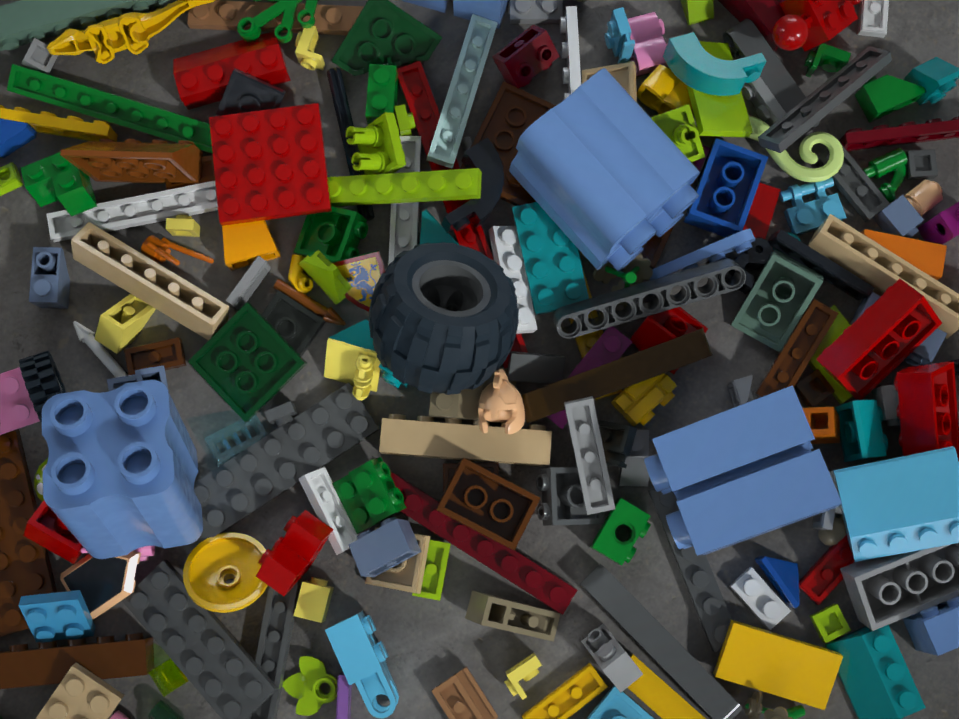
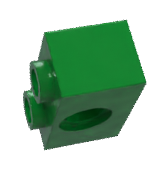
(606, 541)

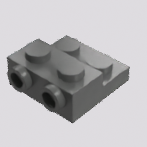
(563, 498)

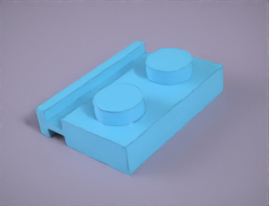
(619, 36)

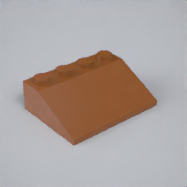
(137, 161)

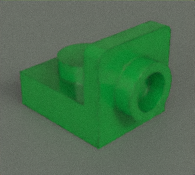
(828, 57)

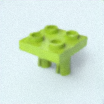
(682, 131)
(378, 146)

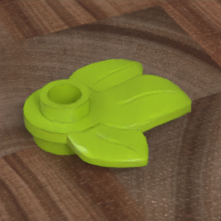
(307, 684)

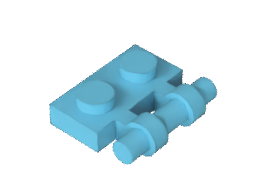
(810, 215)

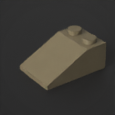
(462, 405)

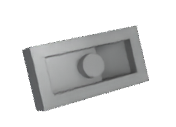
(636, 471)

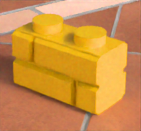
(641, 398)

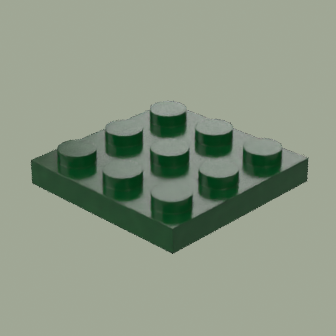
(247, 362)

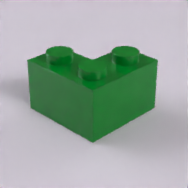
(59, 180)

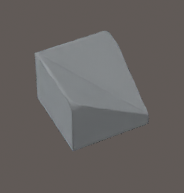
(740, 390)

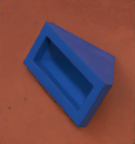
(783, 577)

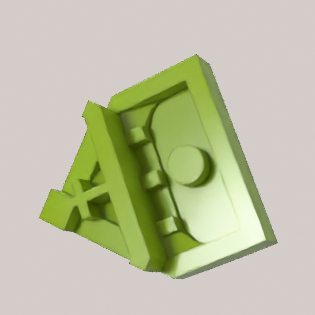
(326, 276)

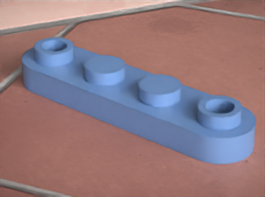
(716, 251)

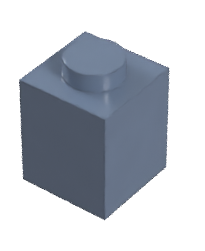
(899, 218)

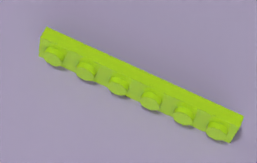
(405, 187)

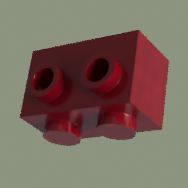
(526, 56)

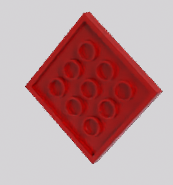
(270, 164)

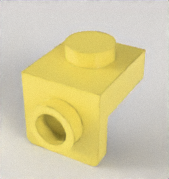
(306, 44)

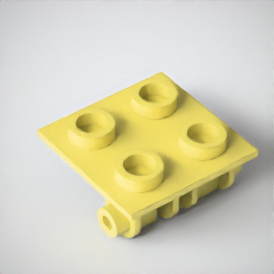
(352, 365)

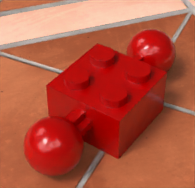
(812, 22)

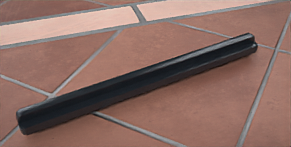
(344, 121)

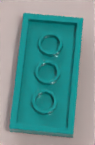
(549, 260)

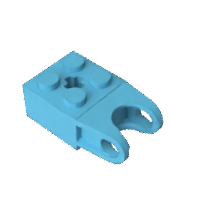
(364, 662)

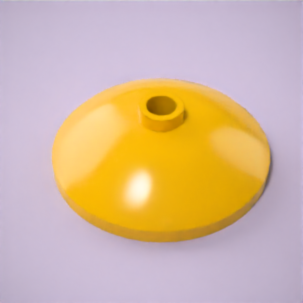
(224, 558)

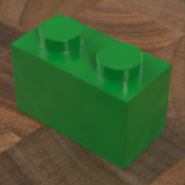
(381, 91)

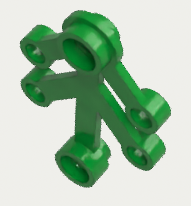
(289, 9)

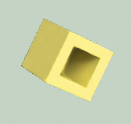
(313, 600)

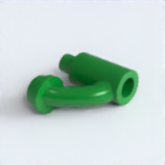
(890, 162)

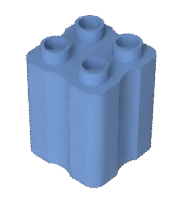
(604, 172)
(121, 469)

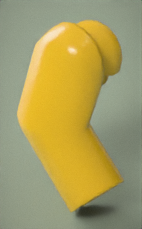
(297, 277)

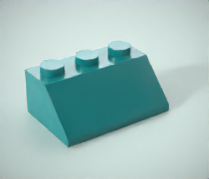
(876, 675)

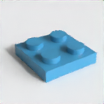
(57, 616)

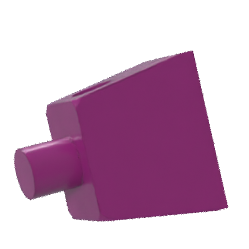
(949, 219)

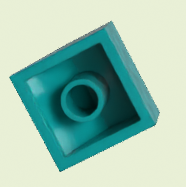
(861, 430)

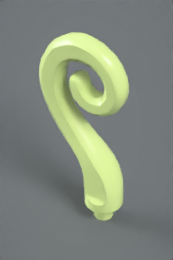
(796, 170)

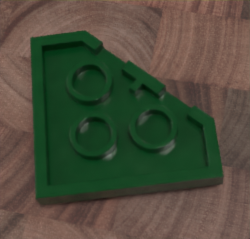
(384, 37)

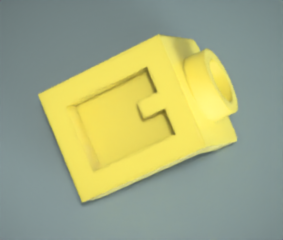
(526, 670)

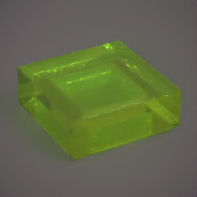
(168, 677)

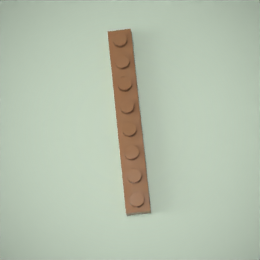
(227, 14)

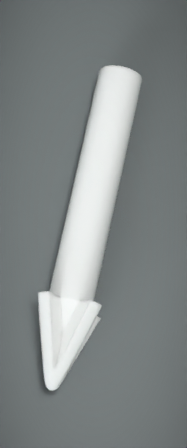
(87, 336)

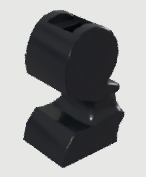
(752, 259)

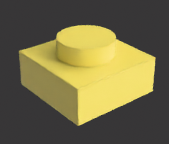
(183, 226)

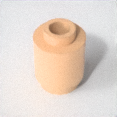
(925, 196)

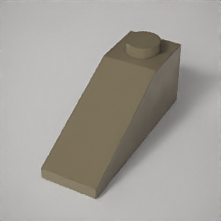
(512, 616)

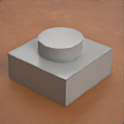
(39, 57)

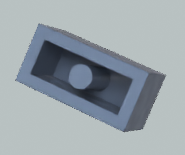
(384, 547)

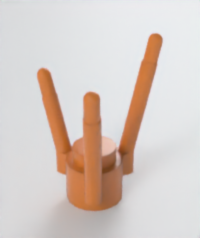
(159, 250)

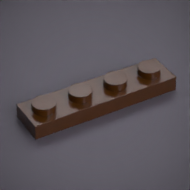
(798, 348)

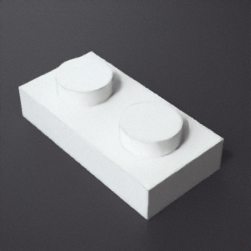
(759, 598)

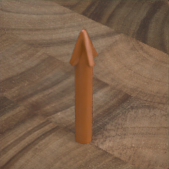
(328, 314)

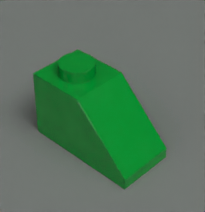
(886, 95)

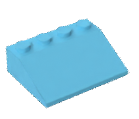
(901, 503)

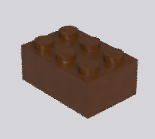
(488, 504)

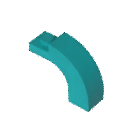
(707, 73)

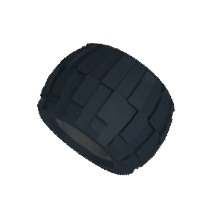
(443, 317)

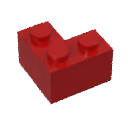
(294, 553)

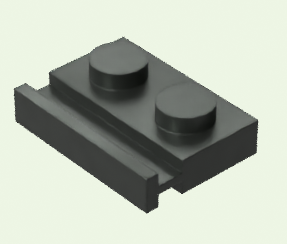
(616, 442)

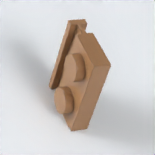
(463, 697)

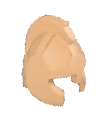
(501, 403)

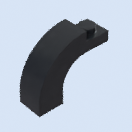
(478, 210)

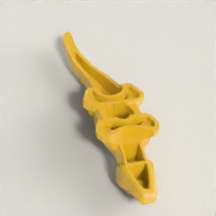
(120, 33)

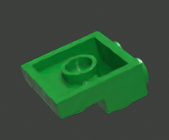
(332, 233)
(369, 494)

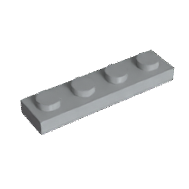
(589, 455)

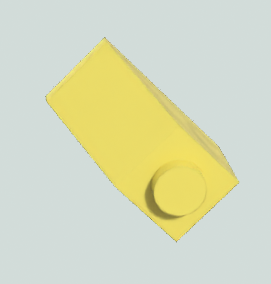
(123, 323)

